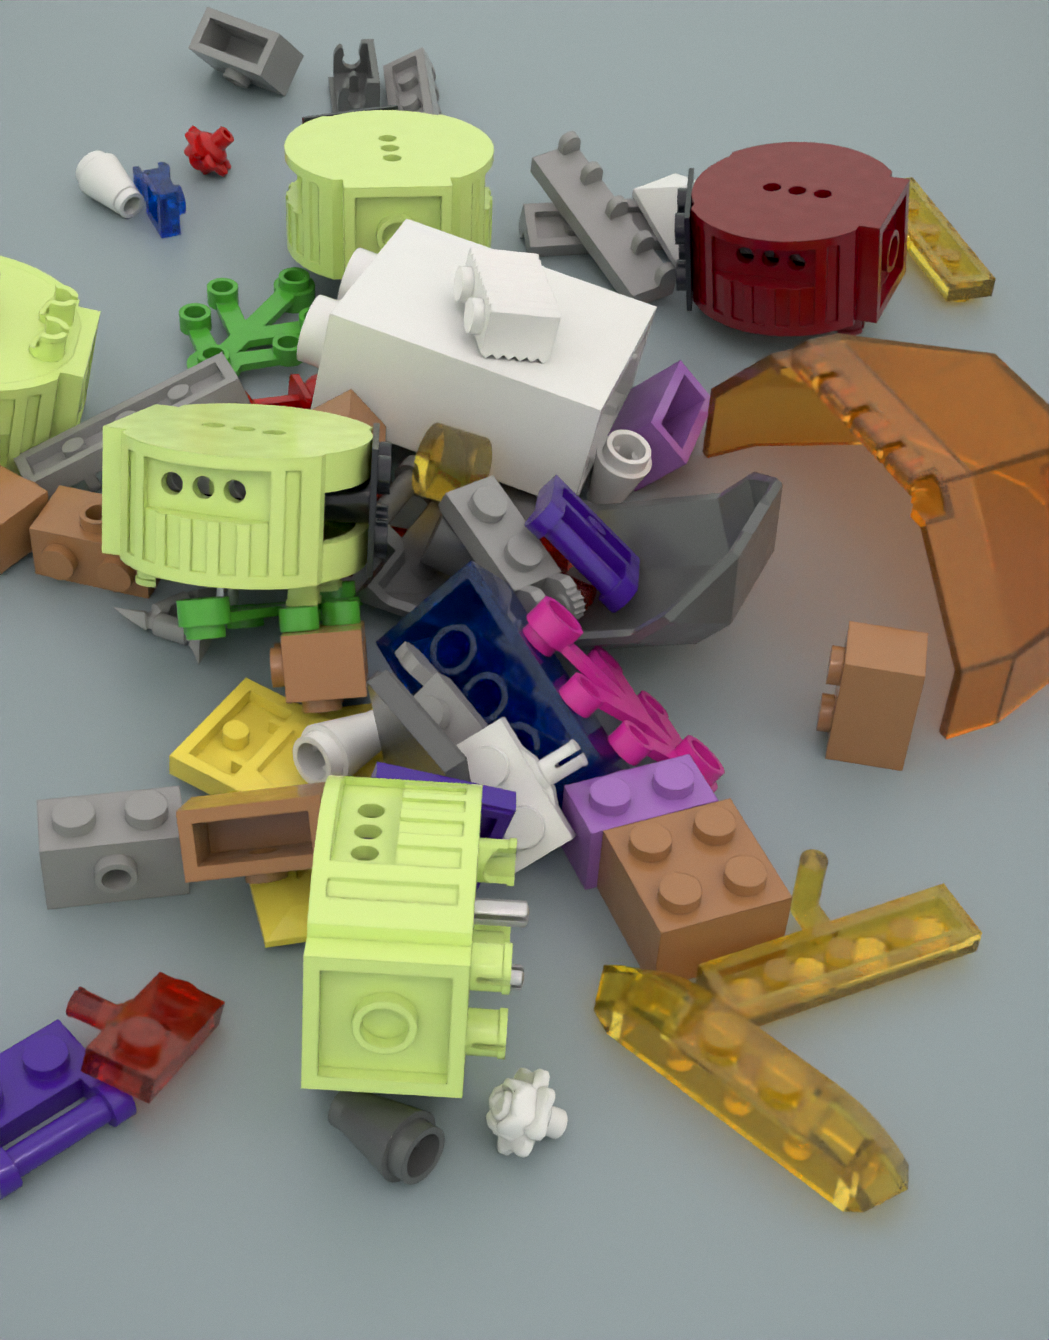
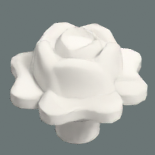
(524, 1112)

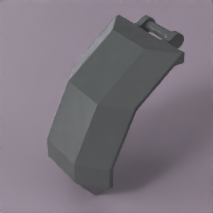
(692, 550)

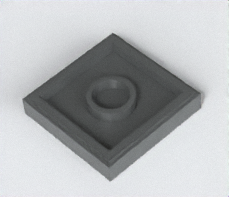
(410, 734)

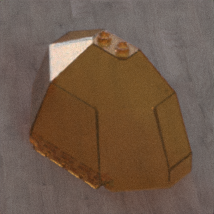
(970, 454)

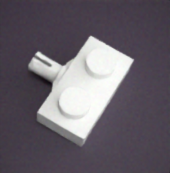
(502, 762)

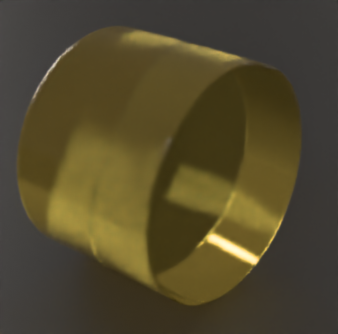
(449, 460)

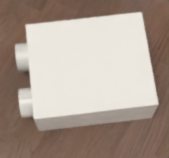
(408, 358)

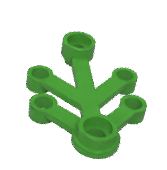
(292, 294)
(207, 616)

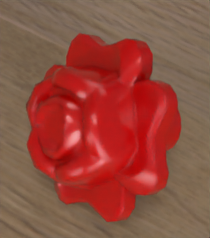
(208, 150)

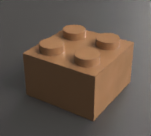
(691, 887)

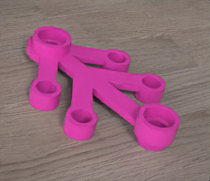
(603, 686)

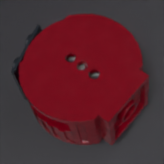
(792, 239)

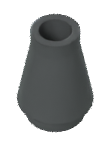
(390, 1134)

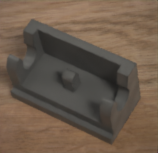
(355, 84)

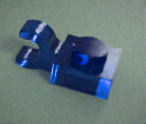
(163, 199)

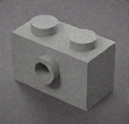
(245, 52)
(110, 847)

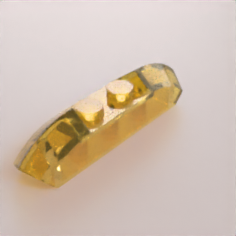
(753, 1085)

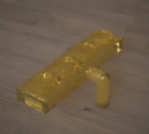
(943, 252)
(839, 954)

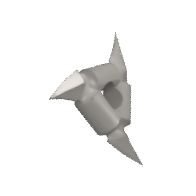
(164, 620)

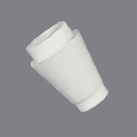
(107, 182)
(618, 467)
(336, 747)

